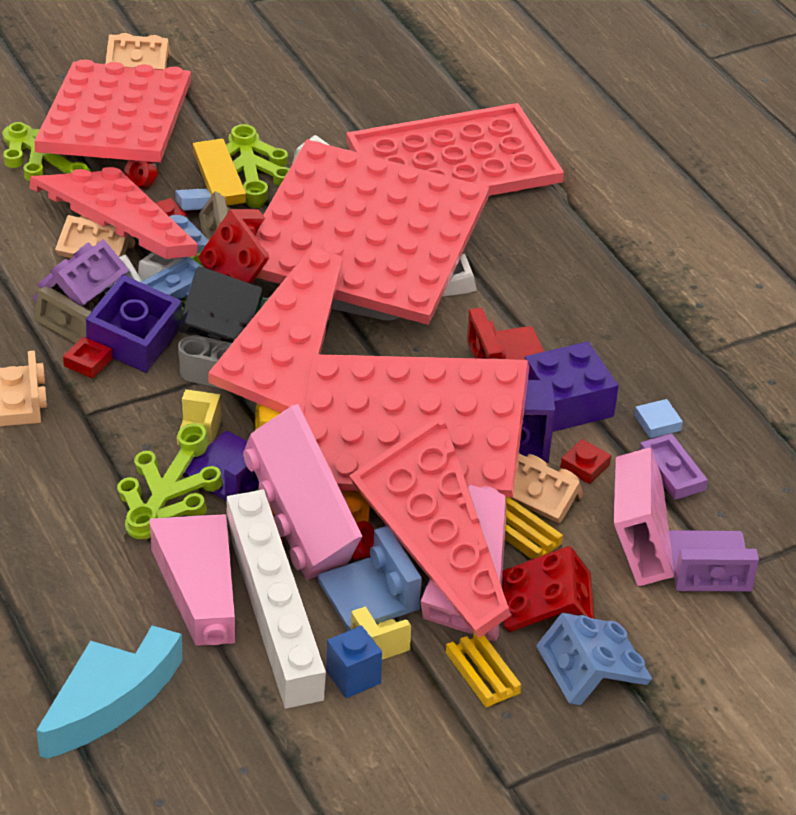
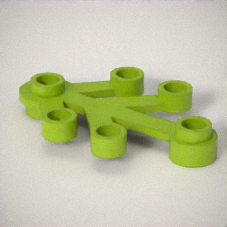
(22, 136)
(246, 140)
(193, 443)

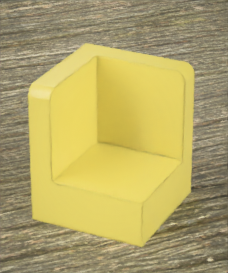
(202, 409)
(389, 635)

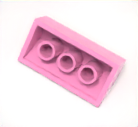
(302, 493)

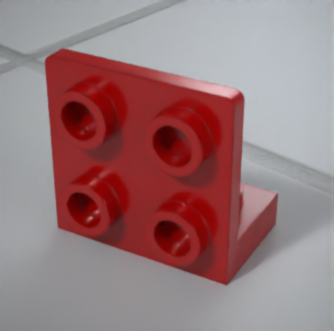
(234, 248)
(502, 344)
(547, 588)

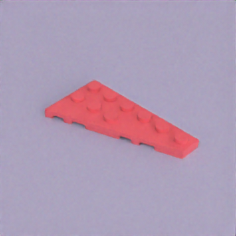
(116, 200)
(277, 347)
(429, 510)

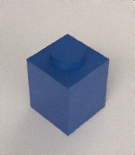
(354, 661)

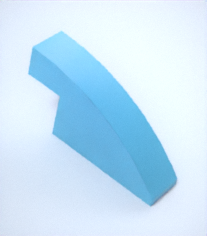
(108, 690)

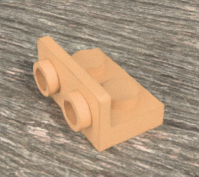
(138, 50)
(81, 230)
(20, 393)
(544, 488)

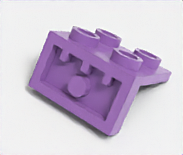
(86, 273)
(712, 561)

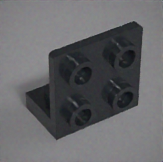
(218, 306)

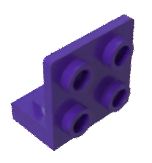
(227, 455)

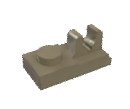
(213, 214)
(61, 314)

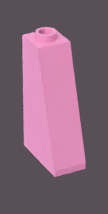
(491, 513)
(642, 517)
(198, 573)

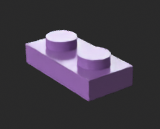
(678, 470)

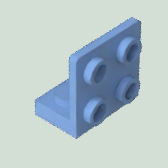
(382, 583)
(587, 650)

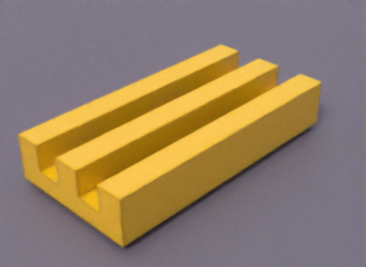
(531, 527)
(506, 688)

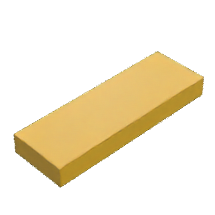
(219, 170)

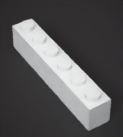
(275, 599)

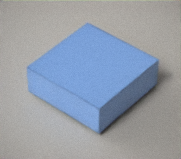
(192, 199)
(658, 418)

